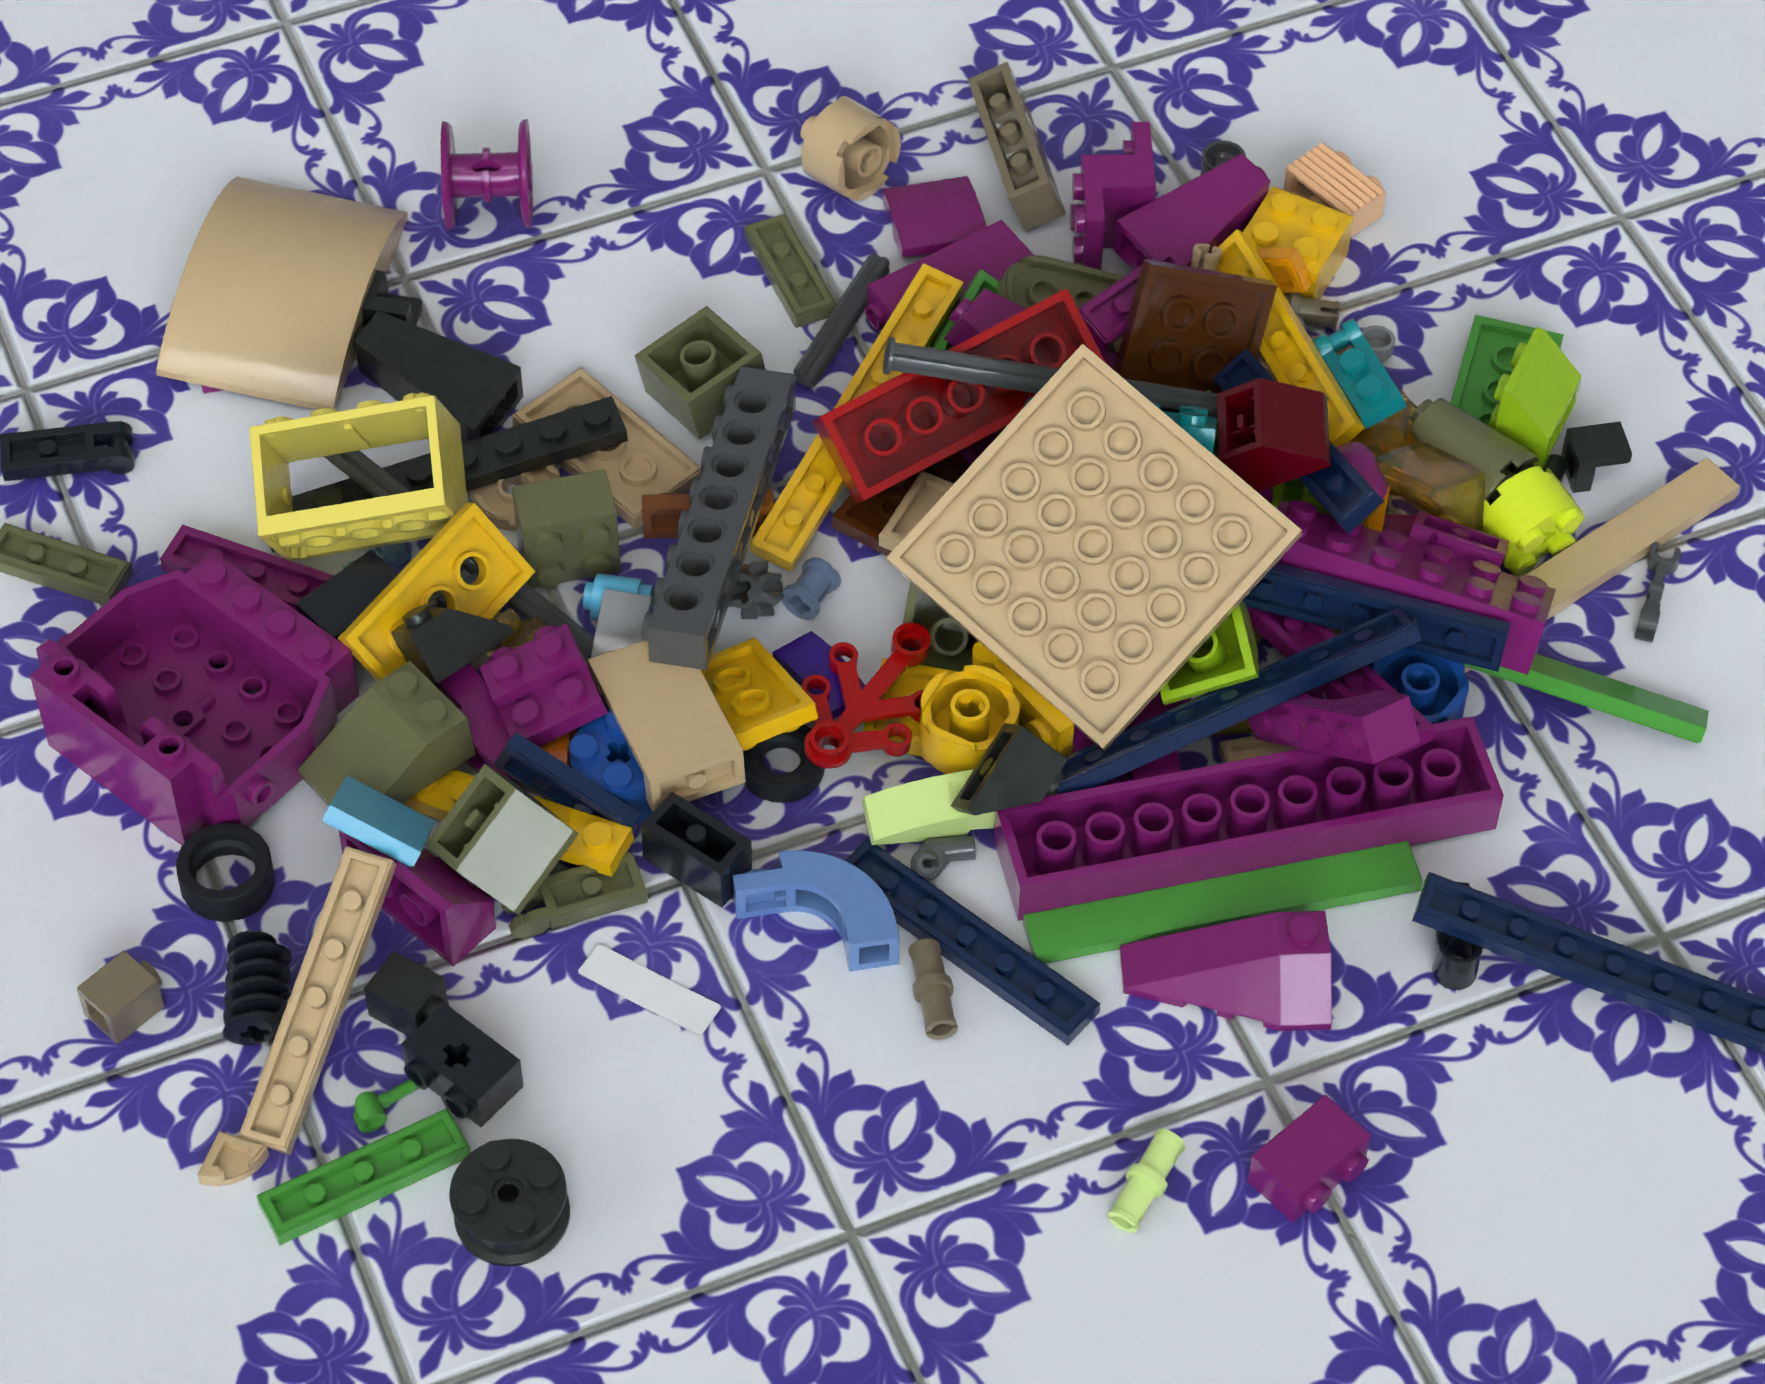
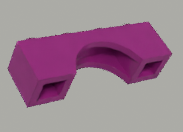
(1351, 728)

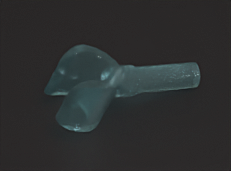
(395, 555)

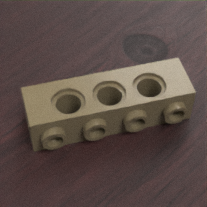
(1016, 147)

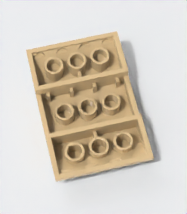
(277, 292)

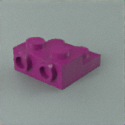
(543, 686)

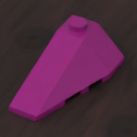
(1249, 967)

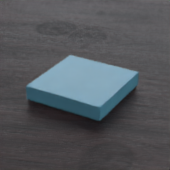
(379, 821)

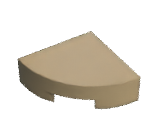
(231, 1160)

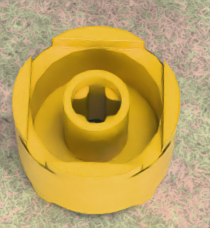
(963, 716)

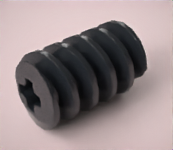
(255, 987)

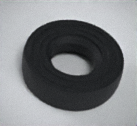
(785, 786)

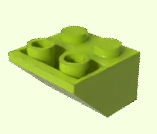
(1536, 395)

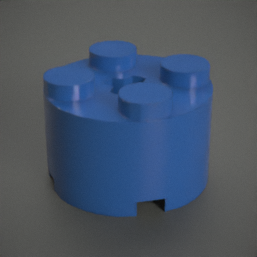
(1433, 683)
(606, 759)

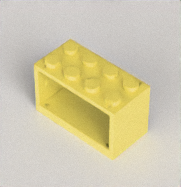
(361, 522)

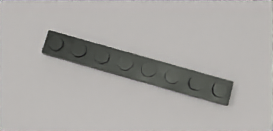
(498, 454)

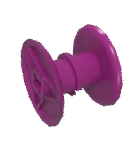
(486, 174)

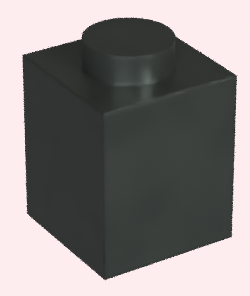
(404, 994)

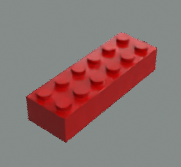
(927, 418)

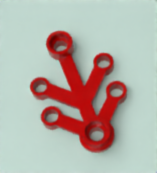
(865, 703)

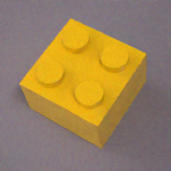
(1313, 228)

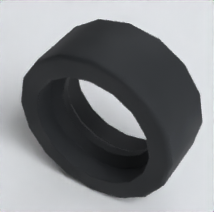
(221, 841)

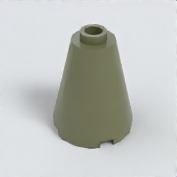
(1471, 441)

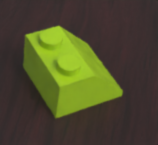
(1221, 661)

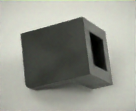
(398, 306)
(1592, 448)

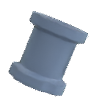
(811, 588)

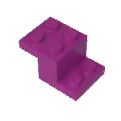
(1108, 191)

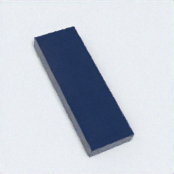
(559, 782)

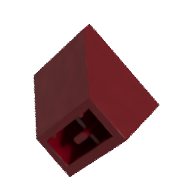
(1272, 432)

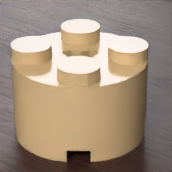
(849, 148)

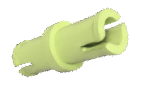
(1146, 1180)

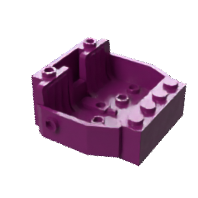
(146, 666)

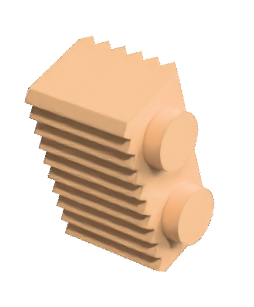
(1336, 183)

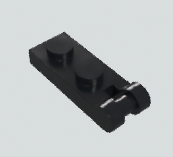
(67, 451)

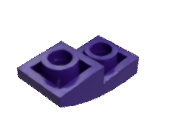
(808, 657)

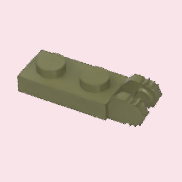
(579, 896)

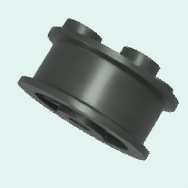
(509, 1202)

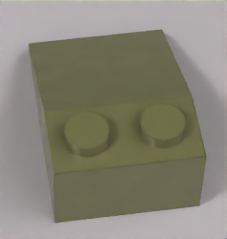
(392, 739)

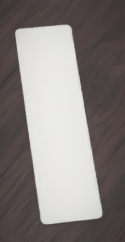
(649, 989)

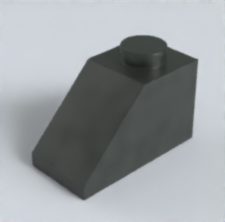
(446, 639)
(1011, 773)

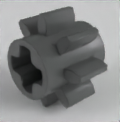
(757, 591)

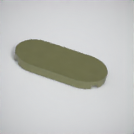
(1040, 277)

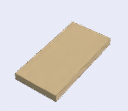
(634, 468)

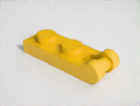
(1034, 711)

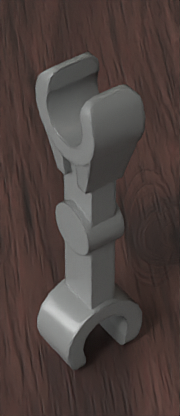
(1651, 612)

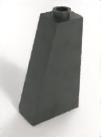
(468, 382)

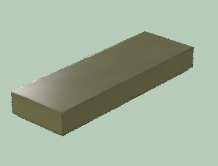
(790, 270)
(61, 565)

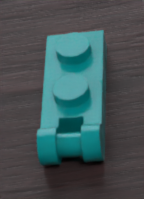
(1360, 374)

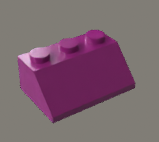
(435, 903)

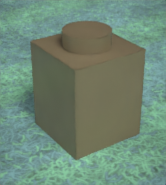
(121, 996)

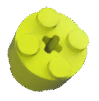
(1533, 516)

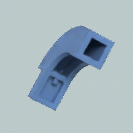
(831, 891)

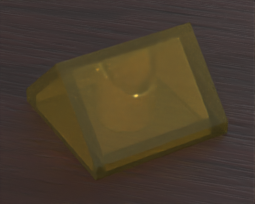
(1436, 482)

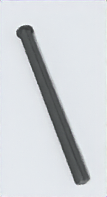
(1019, 375)
(525, 600)

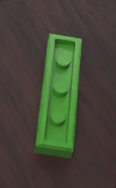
(363, 1176)

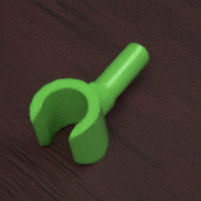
(369, 1106)

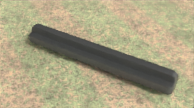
(839, 322)

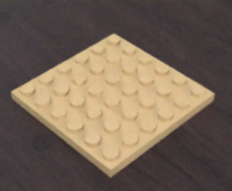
(1094, 546)

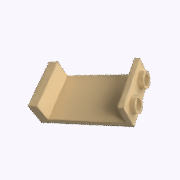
(669, 724)

